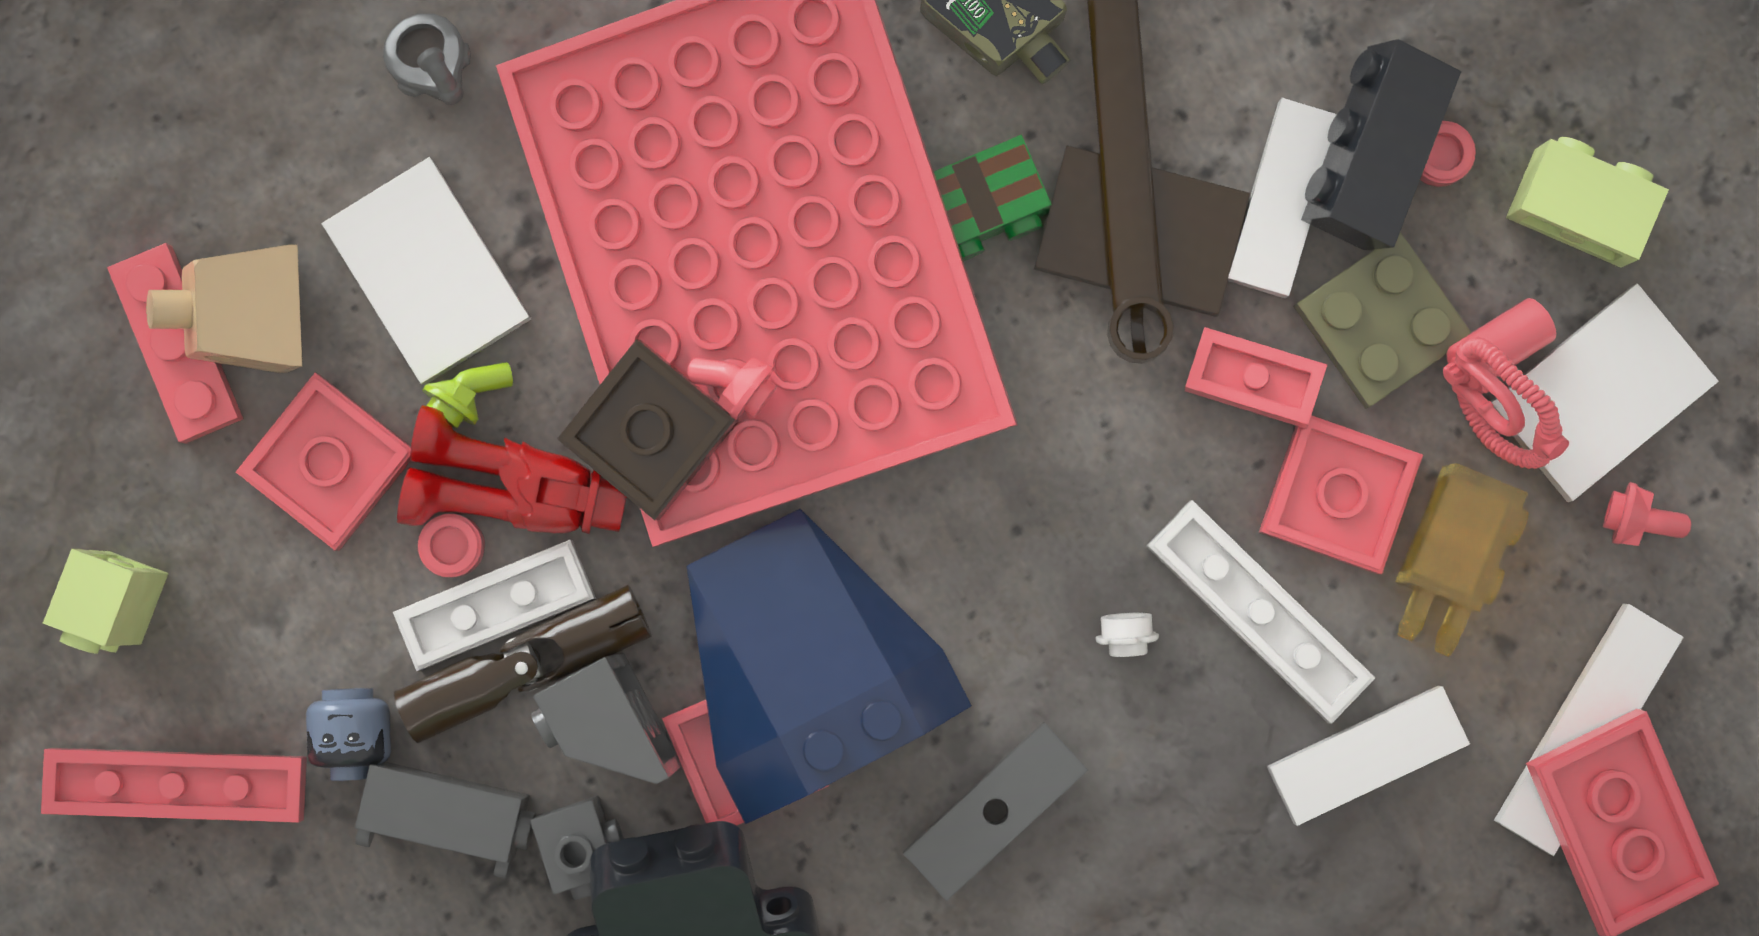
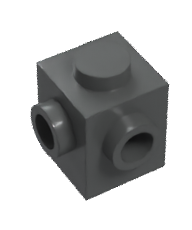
(569, 839)

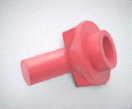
(745, 387)
(1632, 515)

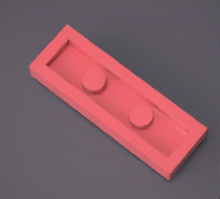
(190, 389)

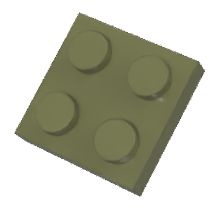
(1382, 321)

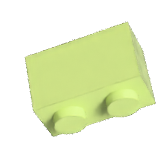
(1588, 201)
(104, 600)

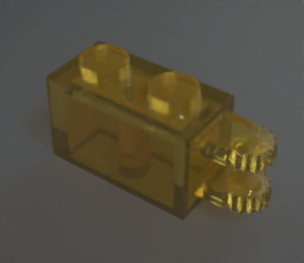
(1459, 550)

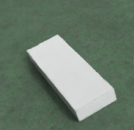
(1272, 224)
(494, 605)
(1368, 755)

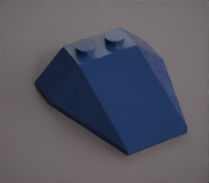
(807, 665)

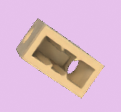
(236, 309)

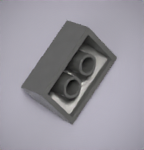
(606, 721)

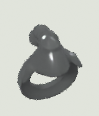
(438, 71)

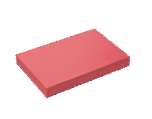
(1622, 823)

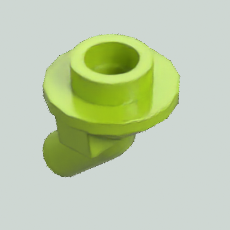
(457, 395)

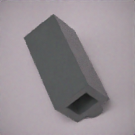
(444, 814)

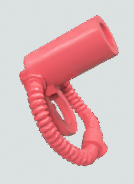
(1492, 353)

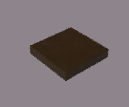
(647, 429)

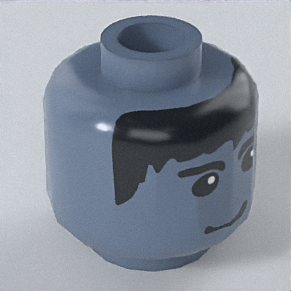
(348, 732)

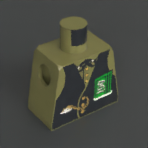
(1003, 31)

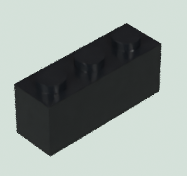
(1380, 144)

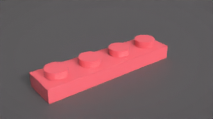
(173, 785)

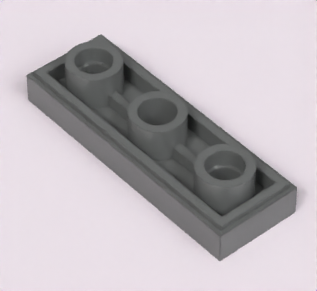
(965, 840)

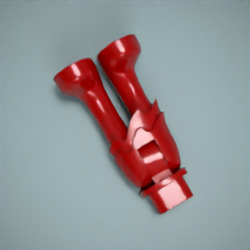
(542, 491)

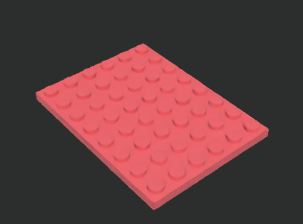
(768, 197)

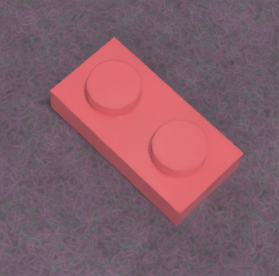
(1255, 377)

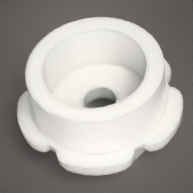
(1127, 633)

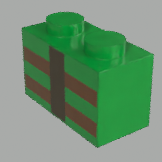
(993, 195)

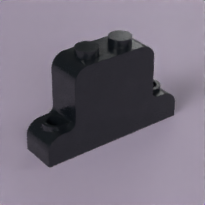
(690, 885)

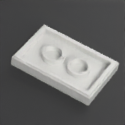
(426, 271)
(1612, 388)

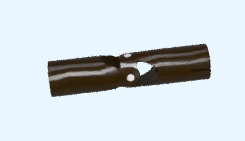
(485, 680)

